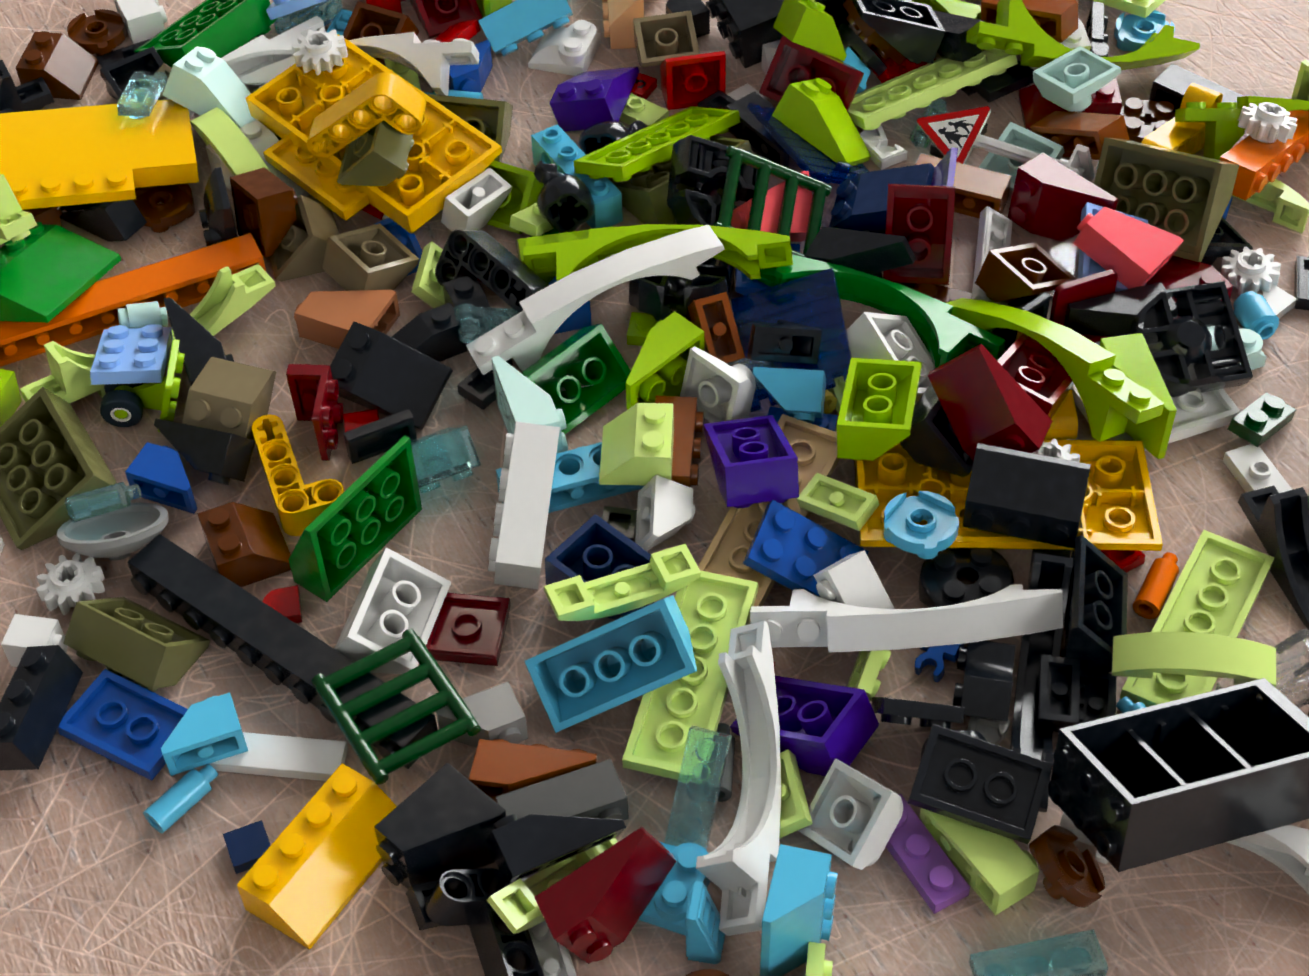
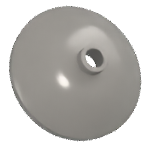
(114, 533)

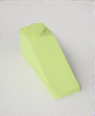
(986, 860)

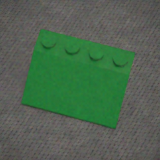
(212, 25)
(48, 272)
(358, 523)

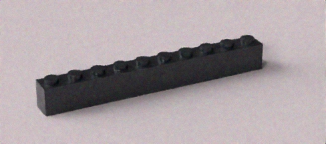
(262, 636)

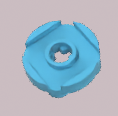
(1129, 29)
(921, 539)

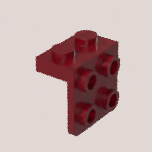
(1081, 289)
(315, 400)

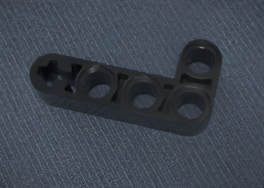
(491, 263)
(462, 900)

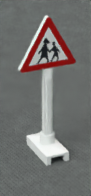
(963, 132)

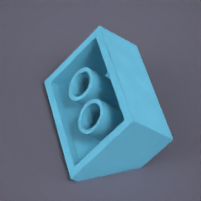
(523, 21)
(796, 909)

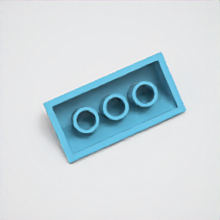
(613, 664)

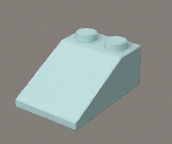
(206, 82)
(525, 401)

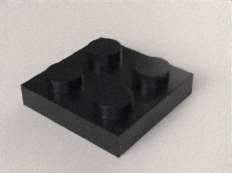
(903, 711)

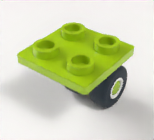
(125, 402)

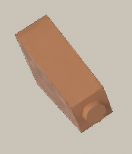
(329, 314)

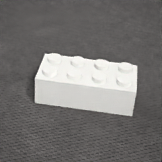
(526, 497)

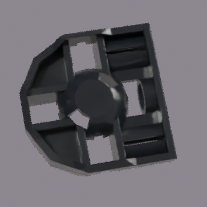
(692, 167)
(662, 293)
(1197, 309)

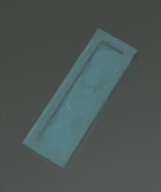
(698, 787)
(1057, 956)

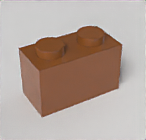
(717, 321)

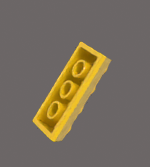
(318, 858)

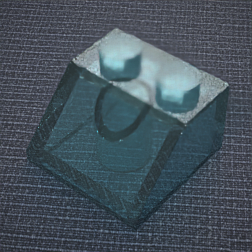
(444, 455)

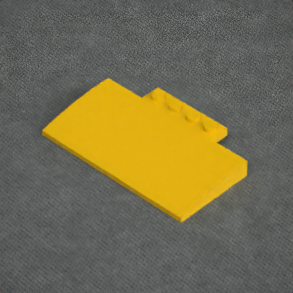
(94, 153)
(442, 159)
(1115, 512)

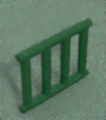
(764, 169)
(362, 740)

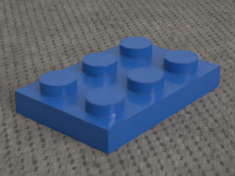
(794, 548)
(122, 723)

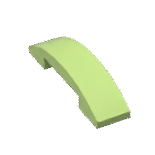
(228, 141)
(1287, 205)
(625, 590)
(1193, 655)
(516, 901)

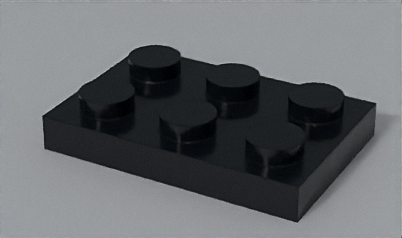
(980, 783)

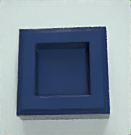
(246, 845)

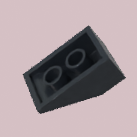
(905, 25)
(387, 374)

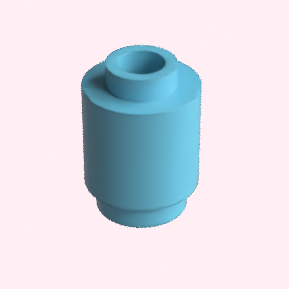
(1255, 314)

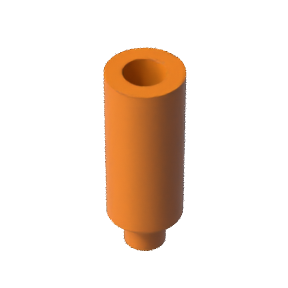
(1156, 586)

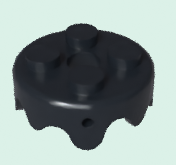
(939, 576)

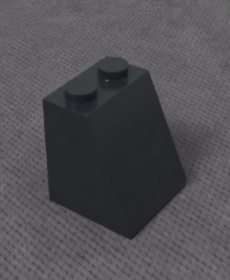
(437, 830)

